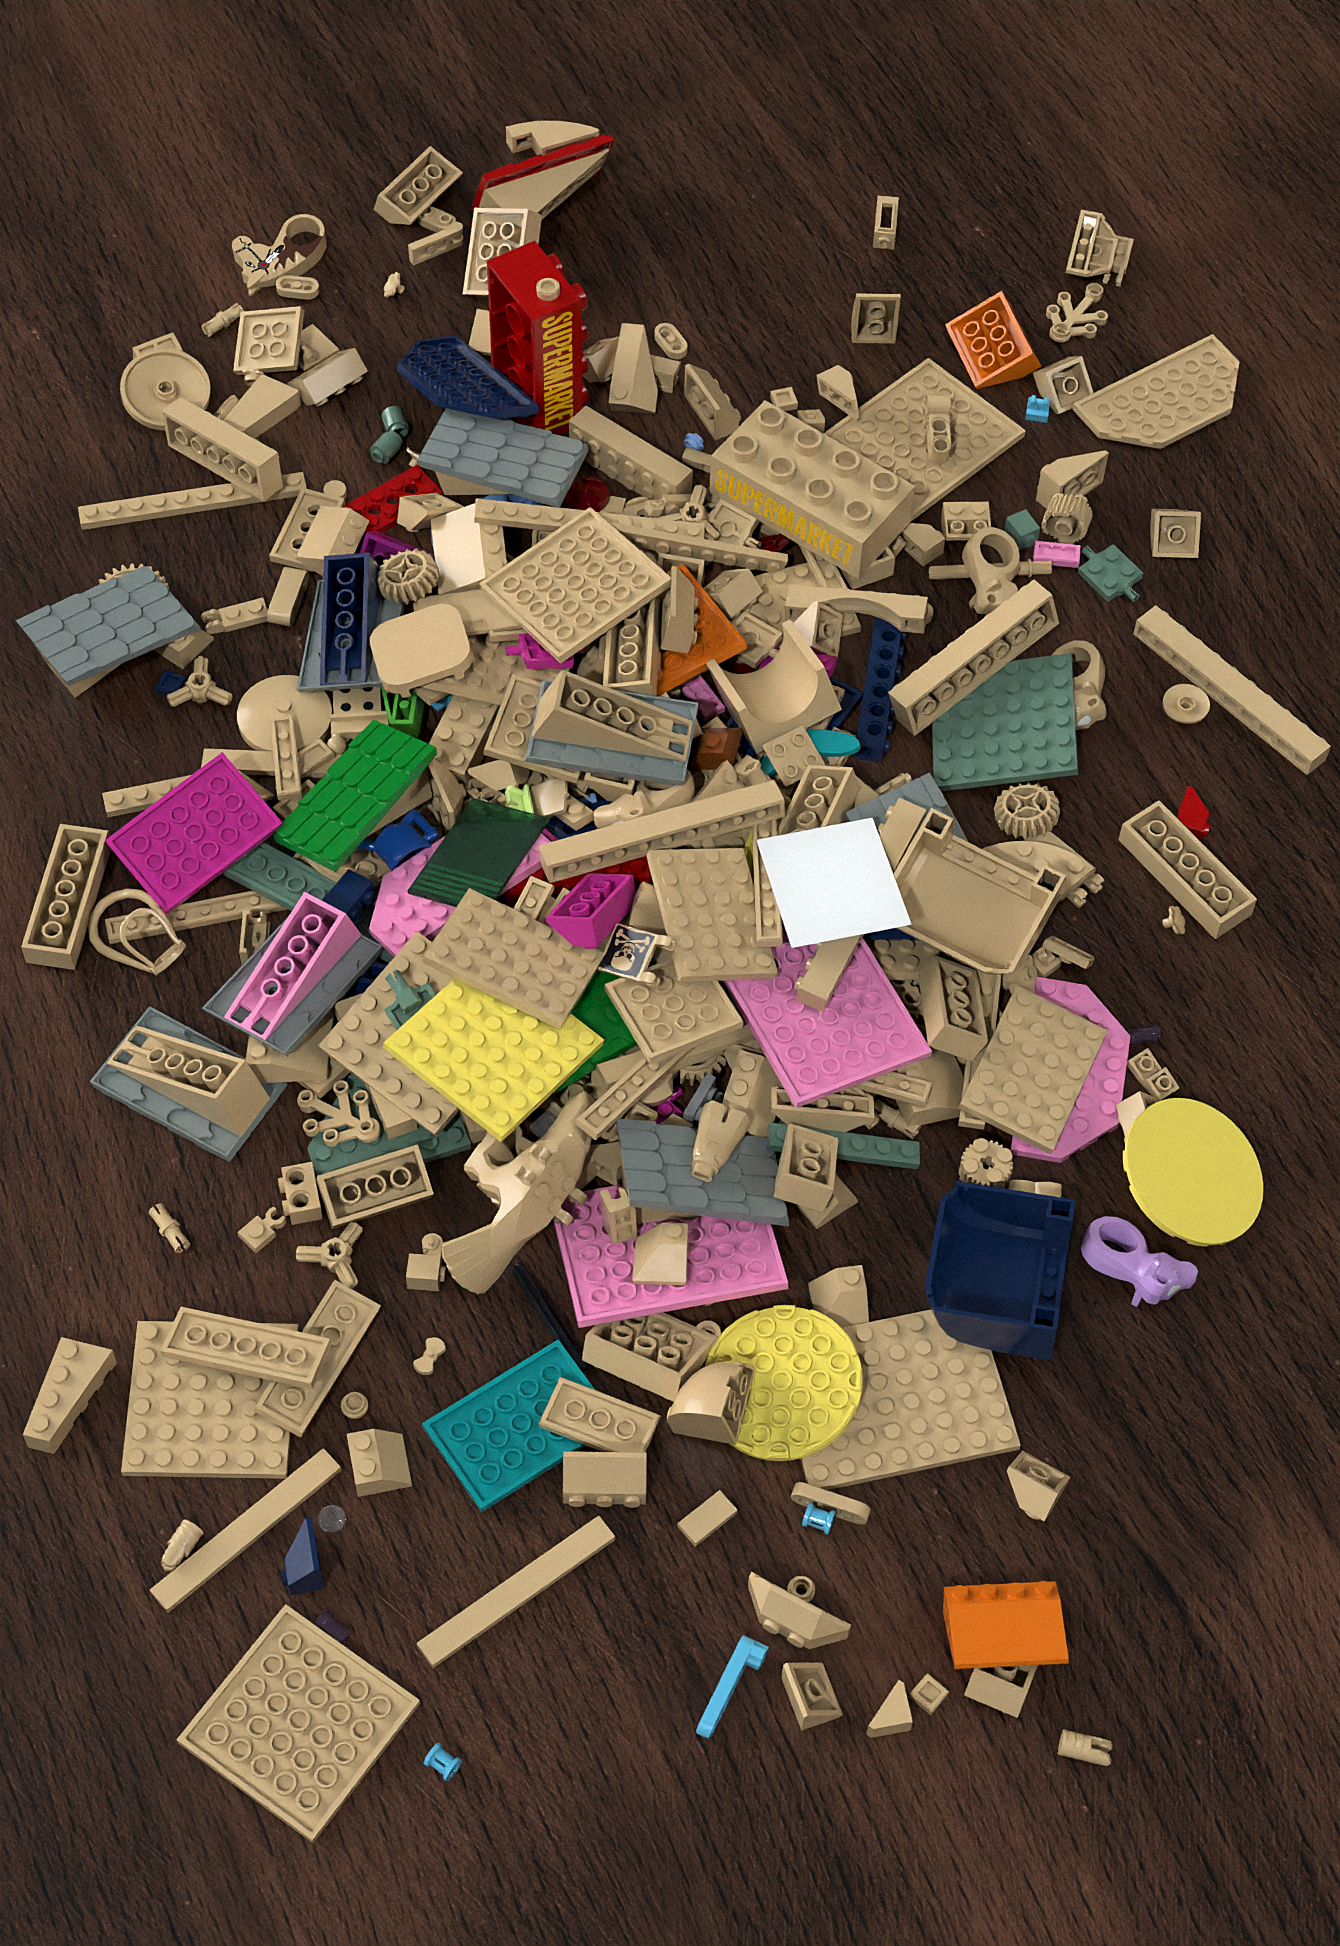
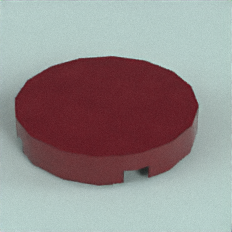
(587, 494)

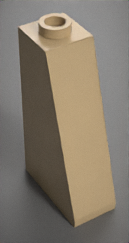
(263, 406)

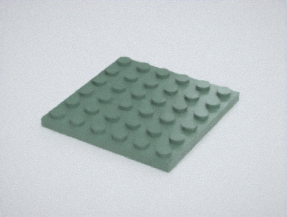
(1010, 728)

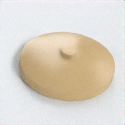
(160, 379)
(280, 698)

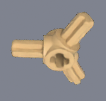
(696, 508)
(199, 687)
(336, 1264)

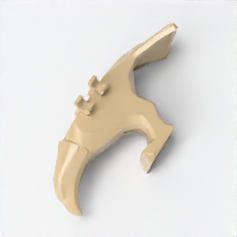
(526, 1192)

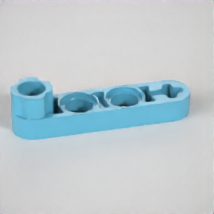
(746, 1653)

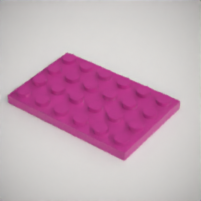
(194, 833)

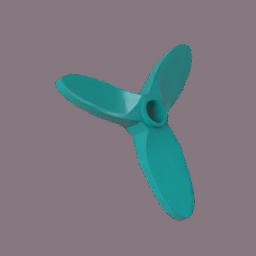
(827, 743)

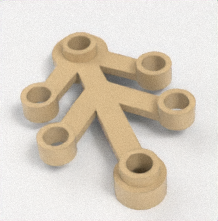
(1063, 330)
(340, 1117)

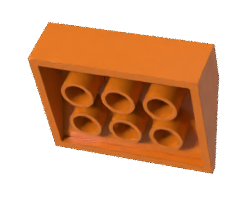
(993, 343)
(1005, 1625)

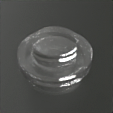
(331, 1519)

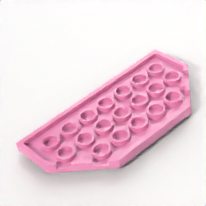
(401, 914)
(1095, 1106)

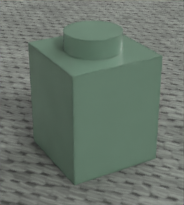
(1022, 529)

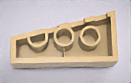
(69, 1384)

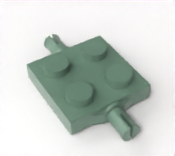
(1110, 573)

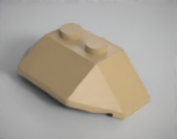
(1092, 246)
(834, 1112)
(793, 1616)

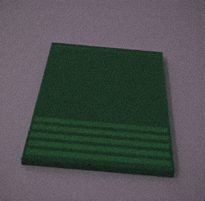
(478, 853)

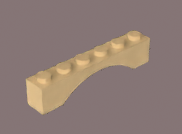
(903, 611)

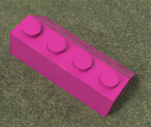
(593, 908)

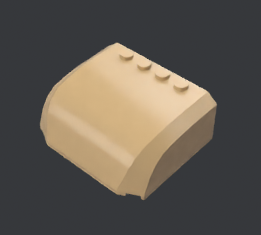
(972, 899)

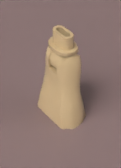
(716, 1139)

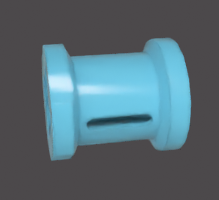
(818, 1518)
(442, 1761)

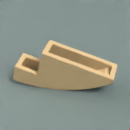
(547, 136)

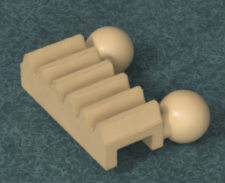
(350, 725)

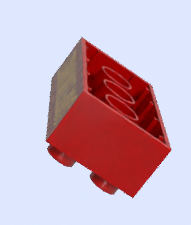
(536, 339)

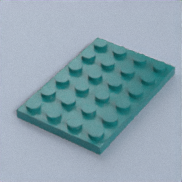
(495, 1431)

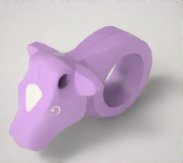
(1153, 1275)

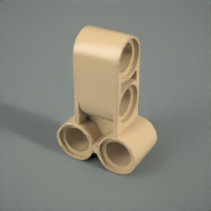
(937, 418)

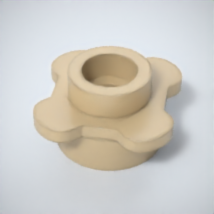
(251, 375)

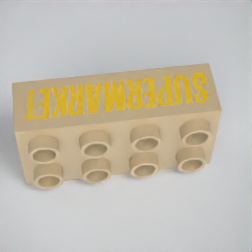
(811, 489)

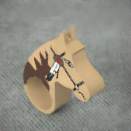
(265, 264)

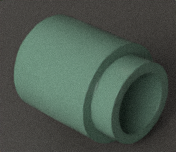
(395, 420)
(386, 447)

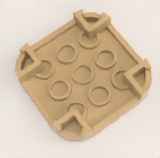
(421, 648)

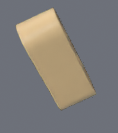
(288, 596)

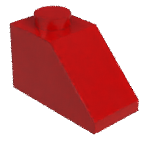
(1194, 814)

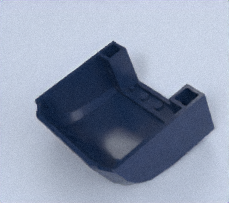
(1000, 1268)

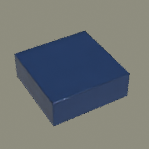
(170, 683)

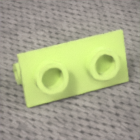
(519, 798)

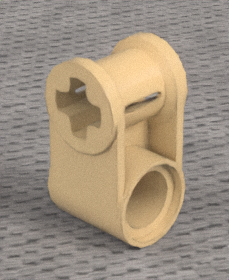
(750, 771)

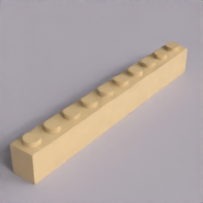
(1232, 690)
(661, 831)
(833, 956)

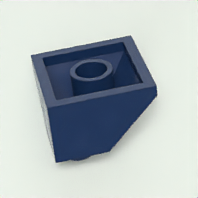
(303, 1562)

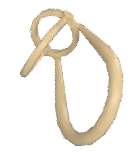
(163, 961)

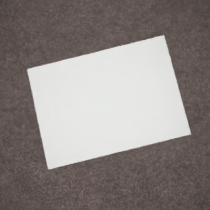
(833, 882)

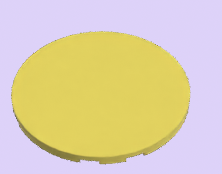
(1193, 1172)
(802, 1381)

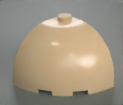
(713, 1402)

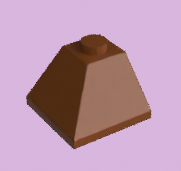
(714, 747)

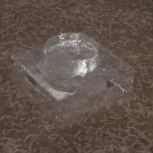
(543, 1123)

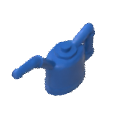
(401, 841)

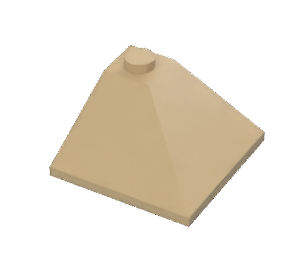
(446, 794)

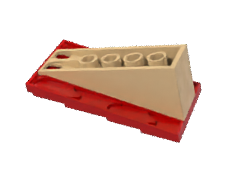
(543, 180)

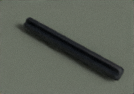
(546, 1313)

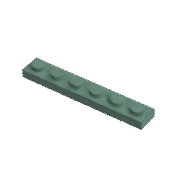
(859, 1147)

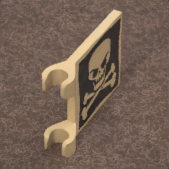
(631, 952)

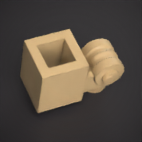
(426, 1270)

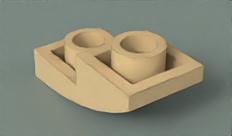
(1151, 1075)

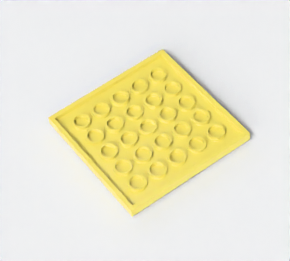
(490, 1055)

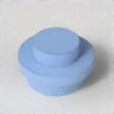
(694, 441)

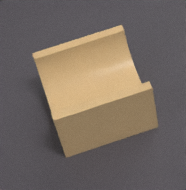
(779, 696)

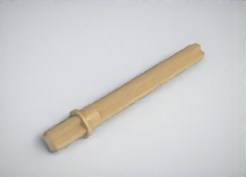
(959, 571)

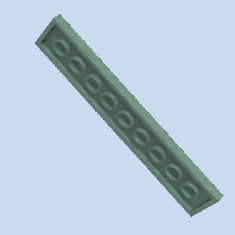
(285, 881)

